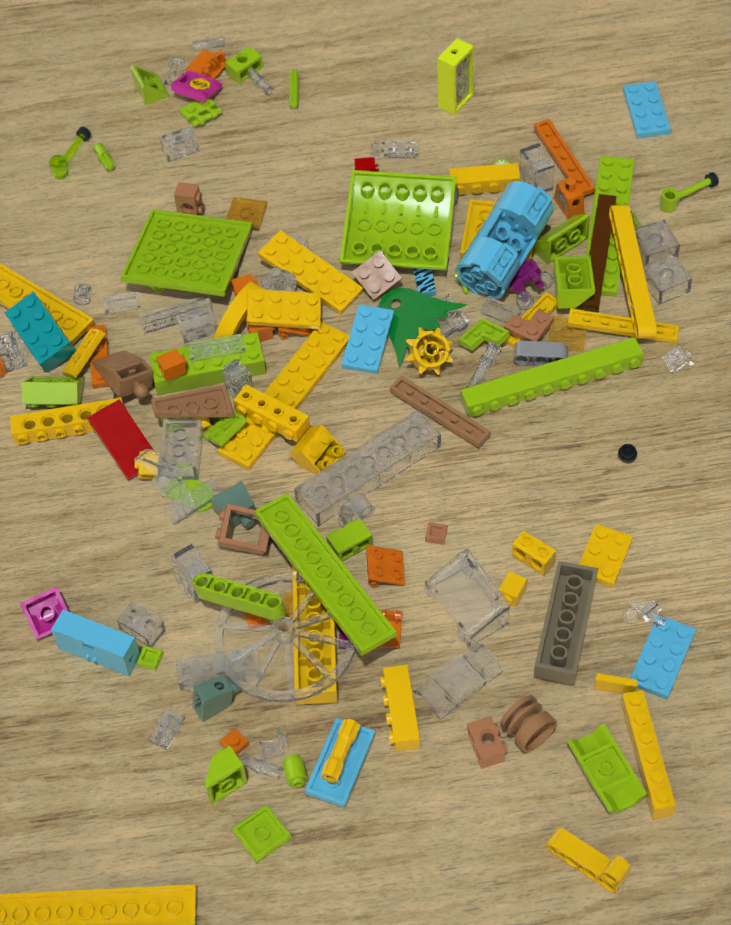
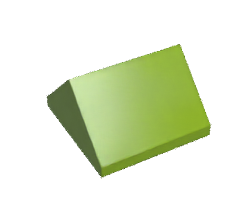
(148, 85)

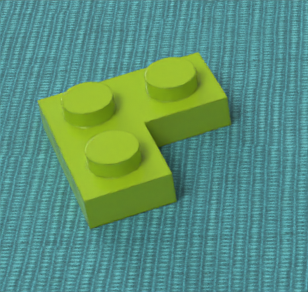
(483, 331)

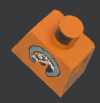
(569, 193)

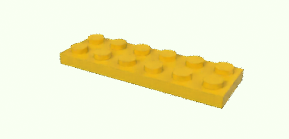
(311, 271)

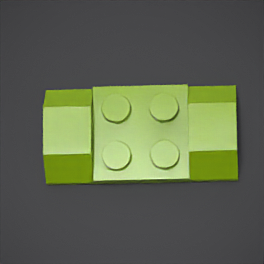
(607, 770)

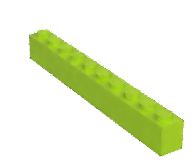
(551, 377)

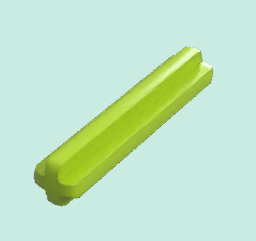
(293, 88)

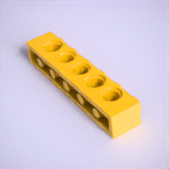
(55, 422)

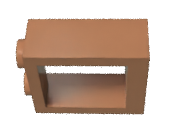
(259, 549)

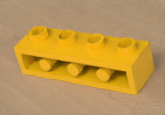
(271, 413)

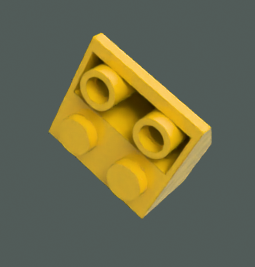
(317, 450)

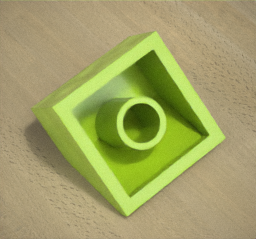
(224, 775)

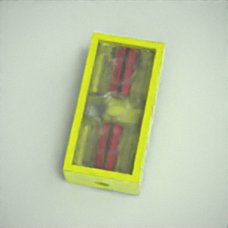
(455, 76)

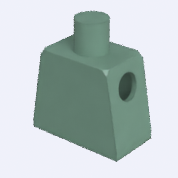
(237, 496)
(212, 697)

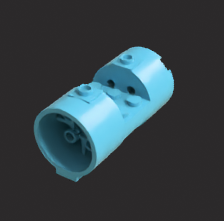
(505, 239)

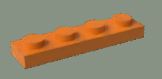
(100, 352)

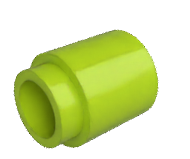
(295, 771)

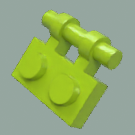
(200, 112)
(224, 429)

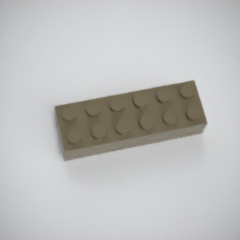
(565, 623)

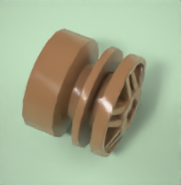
(528, 723)

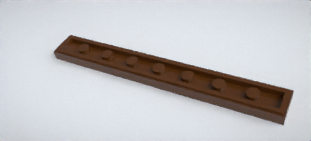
(599, 247)

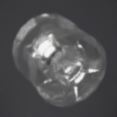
(82, 294)

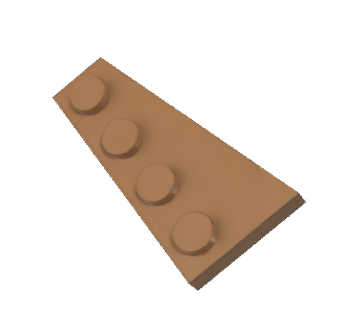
(194, 404)

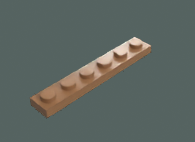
(440, 411)

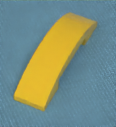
(235, 313)

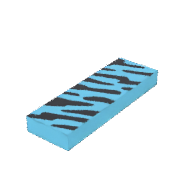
(425, 281)

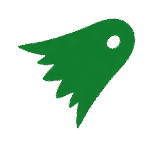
(414, 312)

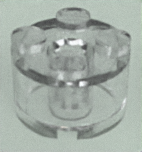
(279, 280)

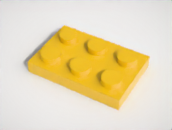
(607, 553)

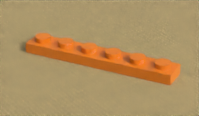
(563, 155)

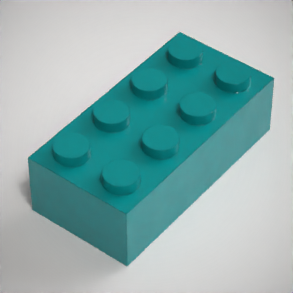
(40, 331)

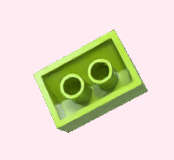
(562, 238)
(573, 280)
(52, 391)

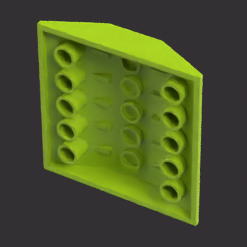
(401, 216)

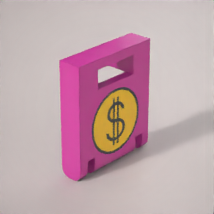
(196, 86)

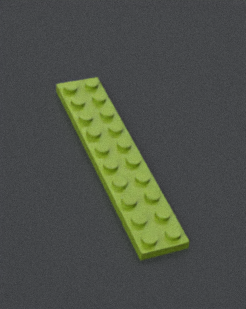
(612, 179)
(325, 574)

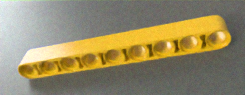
(632, 272)

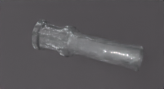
(487, 361)

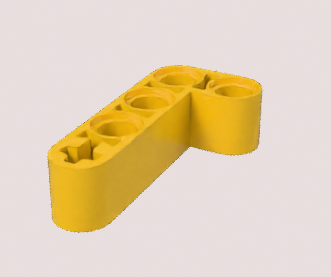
(587, 860)

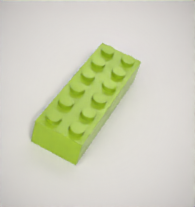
(208, 371)

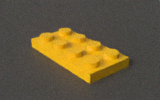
(283, 309)

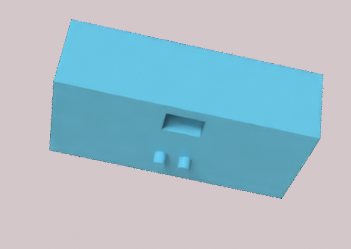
(96, 642)

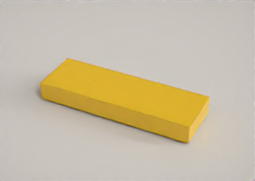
(83, 353)

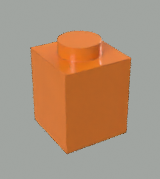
(172, 364)

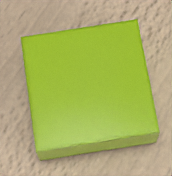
(150, 658)

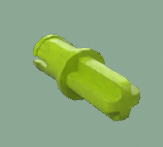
(103, 156)

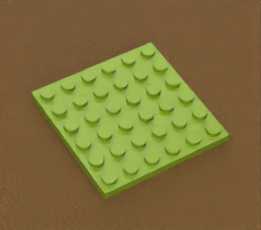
(187, 252)

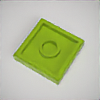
(261, 833)

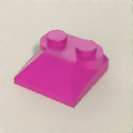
(43, 611)

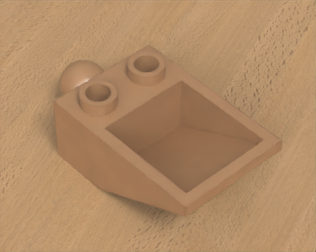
(125, 373)

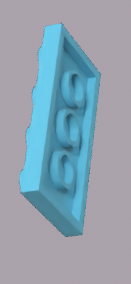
(646, 110)
(368, 339)
(663, 657)
(340, 792)

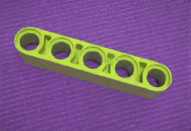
(239, 596)

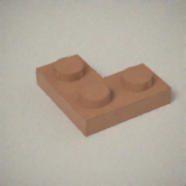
(529, 330)

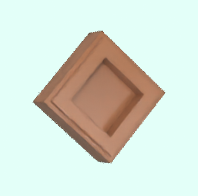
(436, 533)

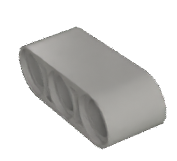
(538, 353)

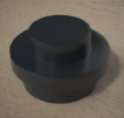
(627, 453)

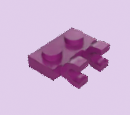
(526, 272)

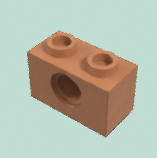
(188, 199)
(486, 753)

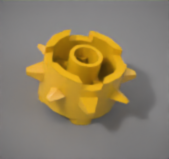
(431, 340)

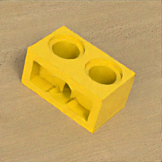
(533, 553)

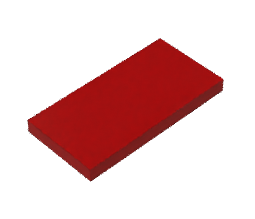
(119, 436)

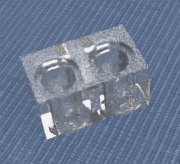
(12, 352)
(236, 377)

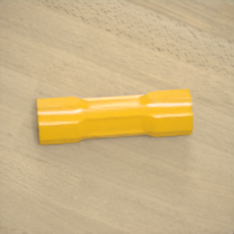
(335, 763)

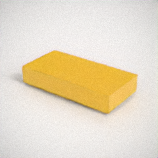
(615, 684)

